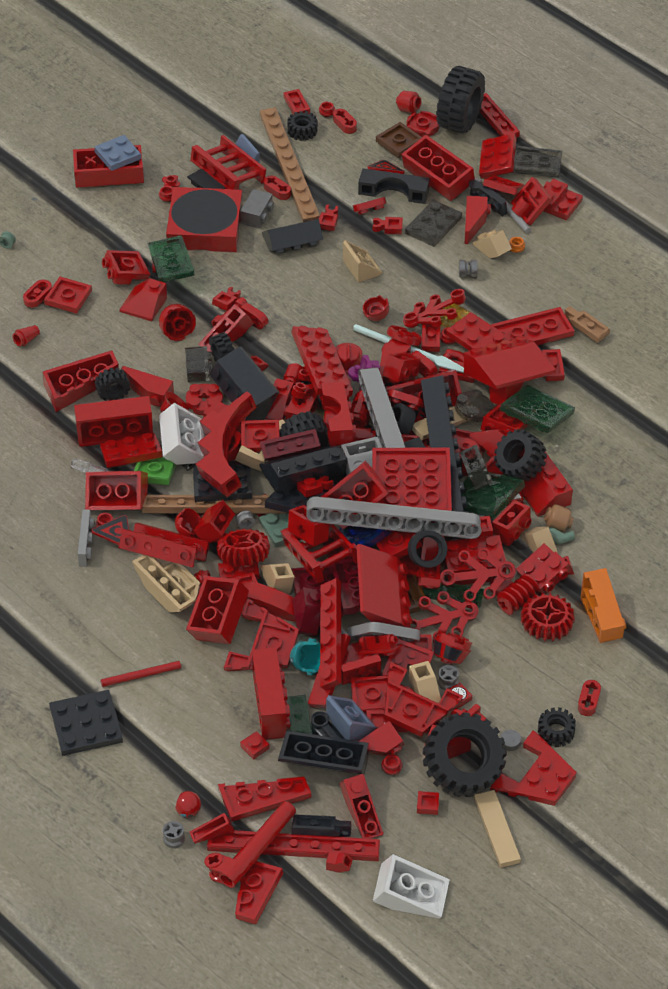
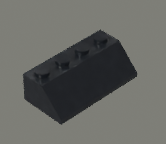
(239, 373)
(289, 470)
(324, 752)

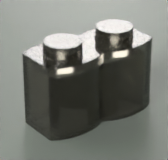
(197, 364)

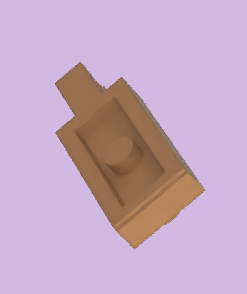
(587, 324)

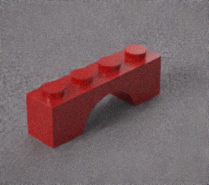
(334, 399)

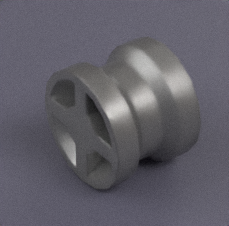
(448, 676)
(176, 829)

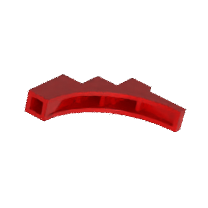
(214, 446)

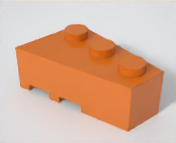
(602, 605)

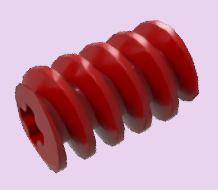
(517, 594)

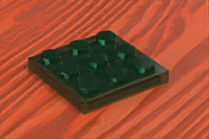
(537, 409)
(493, 497)

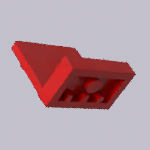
(359, 665)

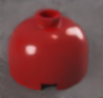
(177, 322)

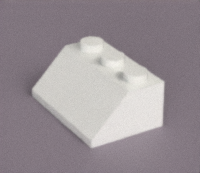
(180, 435)

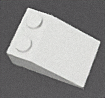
(410, 888)

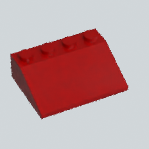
(507, 363)
(383, 587)

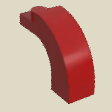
(429, 576)

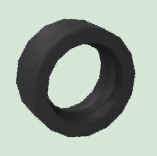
(405, 417)
(442, 552)

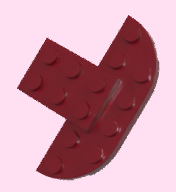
(344, 570)

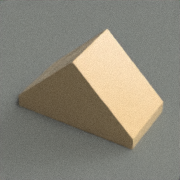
(537, 536)

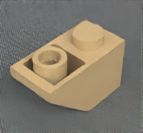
(492, 243)
(278, 576)
(424, 681)

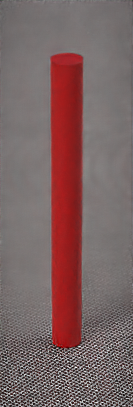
(140, 673)

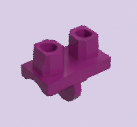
(365, 364)

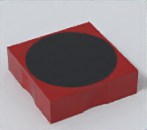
(205, 218)

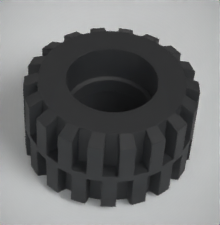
(305, 422)
(509, 449)

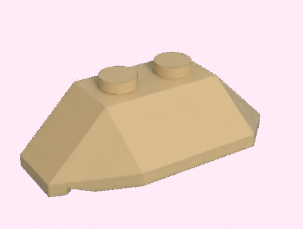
(167, 582)

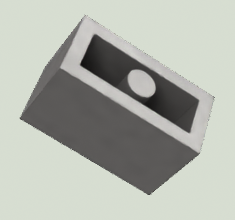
(256, 209)

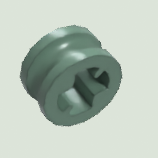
(7, 239)

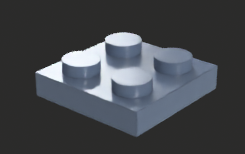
(117, 152)

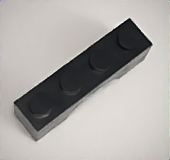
(374, 182)

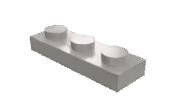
(85, 538)

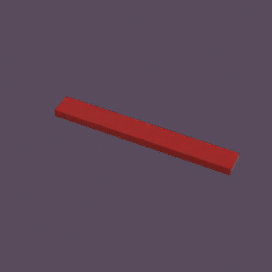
(301, 845)

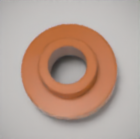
(517, 244)

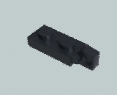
(320, 826)

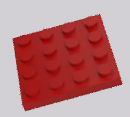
(414, 476)

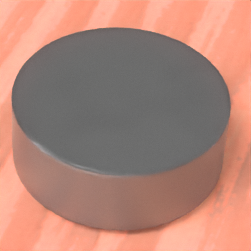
(512, 740)

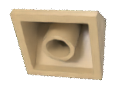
(359, 262)

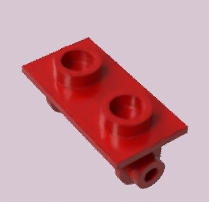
(387, 644)

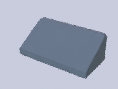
(247, 147)

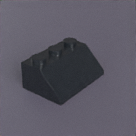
(293, 236)

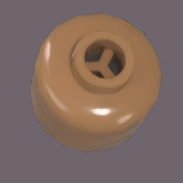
(558, 518)

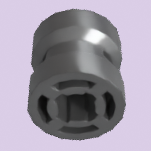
(463, 268)

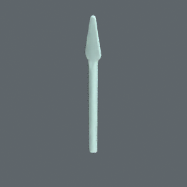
(439, 361)

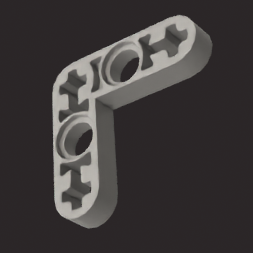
(376, 628)

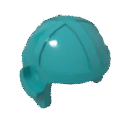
(306, 656)

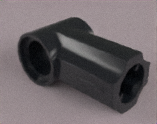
(322, 726)

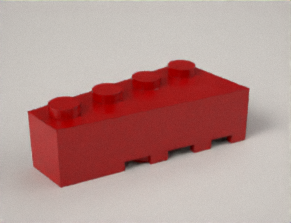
(76, 379)

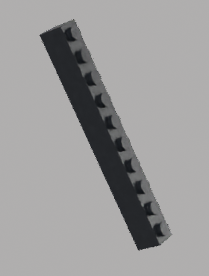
(442, 433)

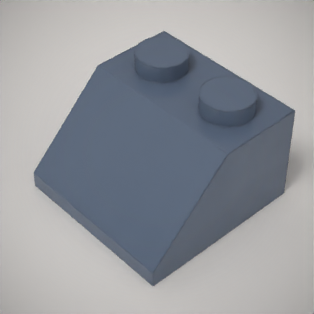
(348, 718)

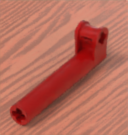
(231, 870)

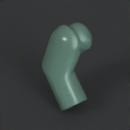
(560, 538)

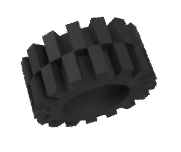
(302, 125)
(220, 345)
(110, 377)
(557, 717)

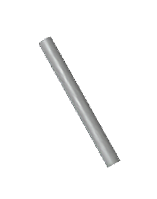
(518, 220)

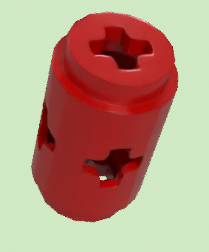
(360, 410)

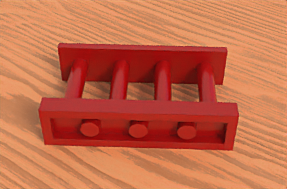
(224, 175)
(164, 544)
(308, 559)

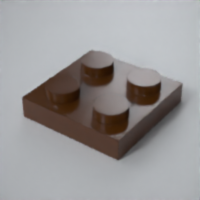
(397, 139)

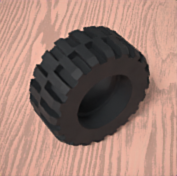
(460, 99)
(485, 739)

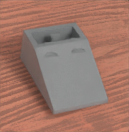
(358, 452)

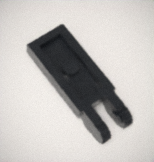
(497, 203)

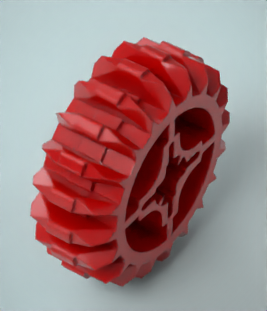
(243, 547)
(558, 623)

